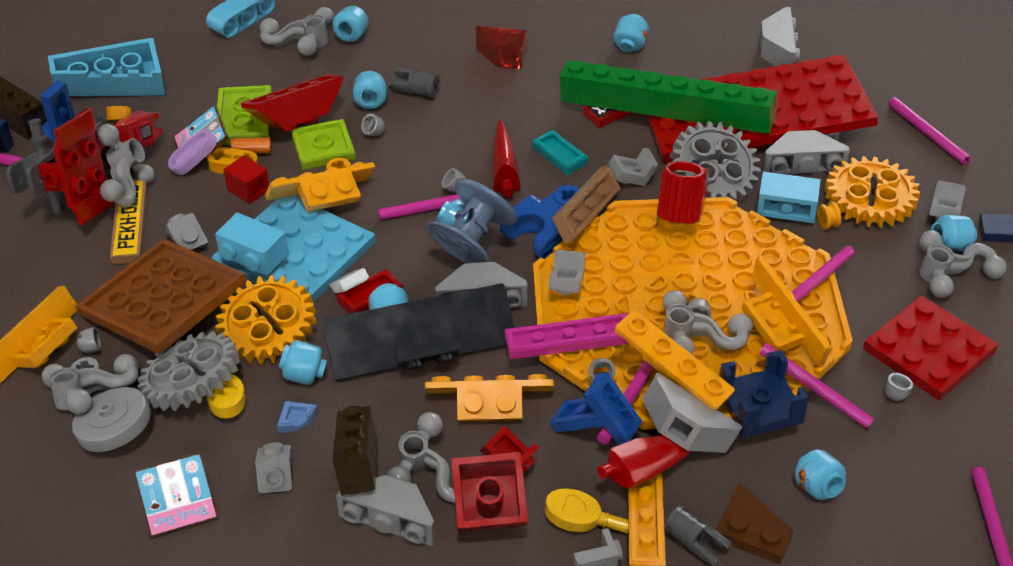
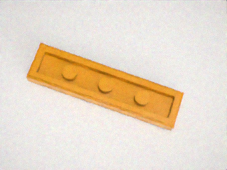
(646, 524)

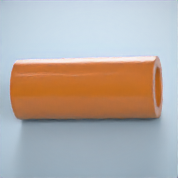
(257, 145)

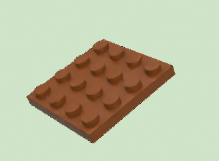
(161, 295)

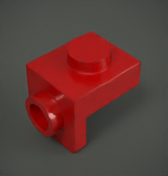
(507, 442)

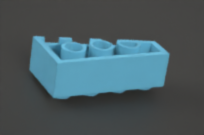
(110, 70)

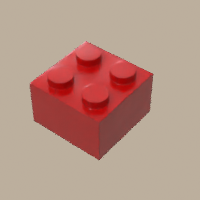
(489, 492)

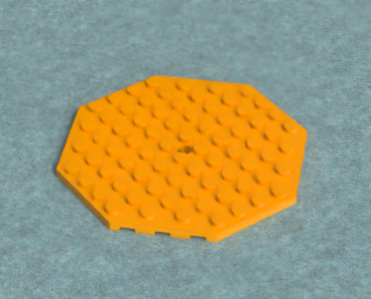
(641, 257)

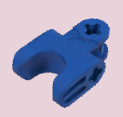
(536, 217)

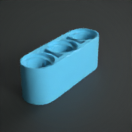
(236, 15)

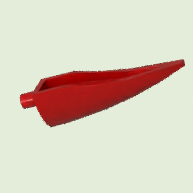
(504, 163)
(641, 460)

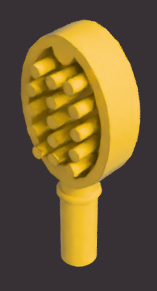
(229, 400)
(579, 512)

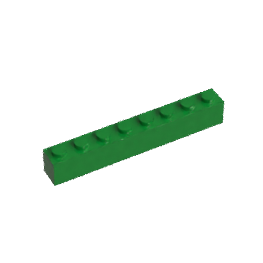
(668, 96)

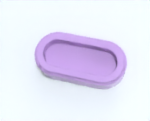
(192, 152)

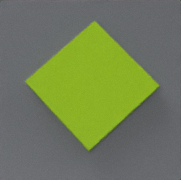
(322, 143)

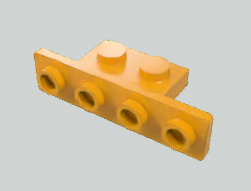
(324, 188)
(781, 318)
(38, 333)
(674, 360)
(491, 398)

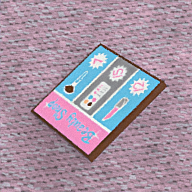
(208, 120)
(175, 494)

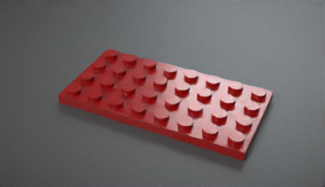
(809, 97)

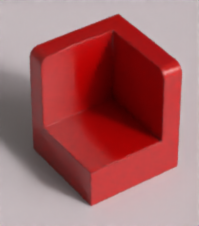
(246, 179)

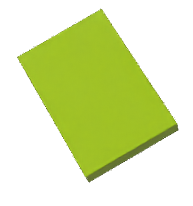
(237, 120)

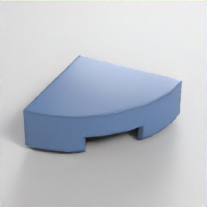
(296, 416)

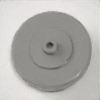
(112, 419)

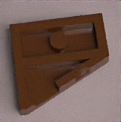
(754, 527)

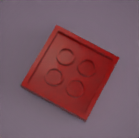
(930, 347)

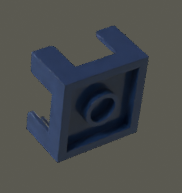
(764, 398)

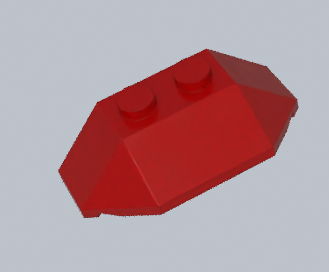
(296, 103)

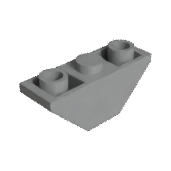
(778, 38)
(804, 153)
(485, 274)
(687, 419)
(391, 508)

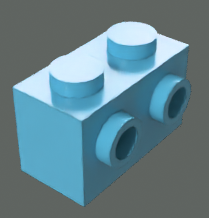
(788, 197)
(252, 243)

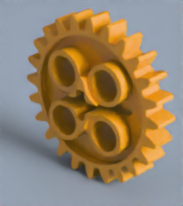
(893, 194)
(279, 302)

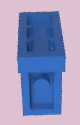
(56, 107)
(600, 407)

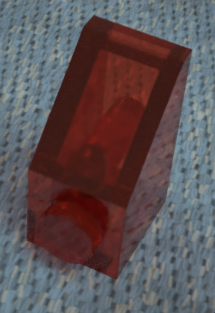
(502, 46)

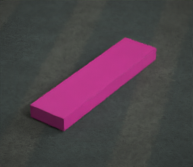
(563, 336)

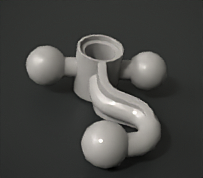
(310, 31)
(122, 158)
(941, 261)
(683, 323)
(73, 386)
(428, 426)

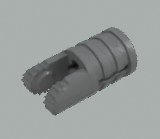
(417, 82)
(693, 532)

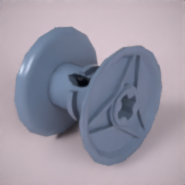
(482, 207)

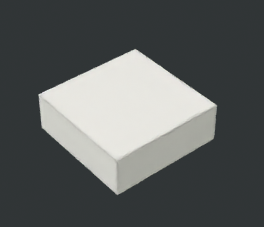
(349, 281)

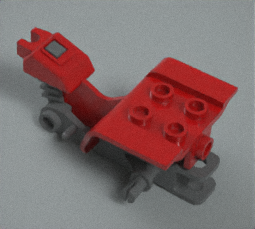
(75, 161)

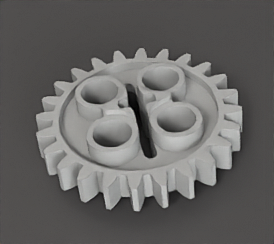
(736, 161)
(189, 371)

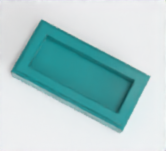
(559, 152)

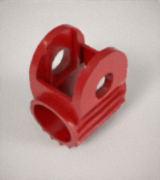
(683, 196)

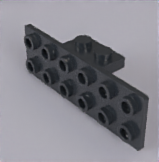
(418, 332)

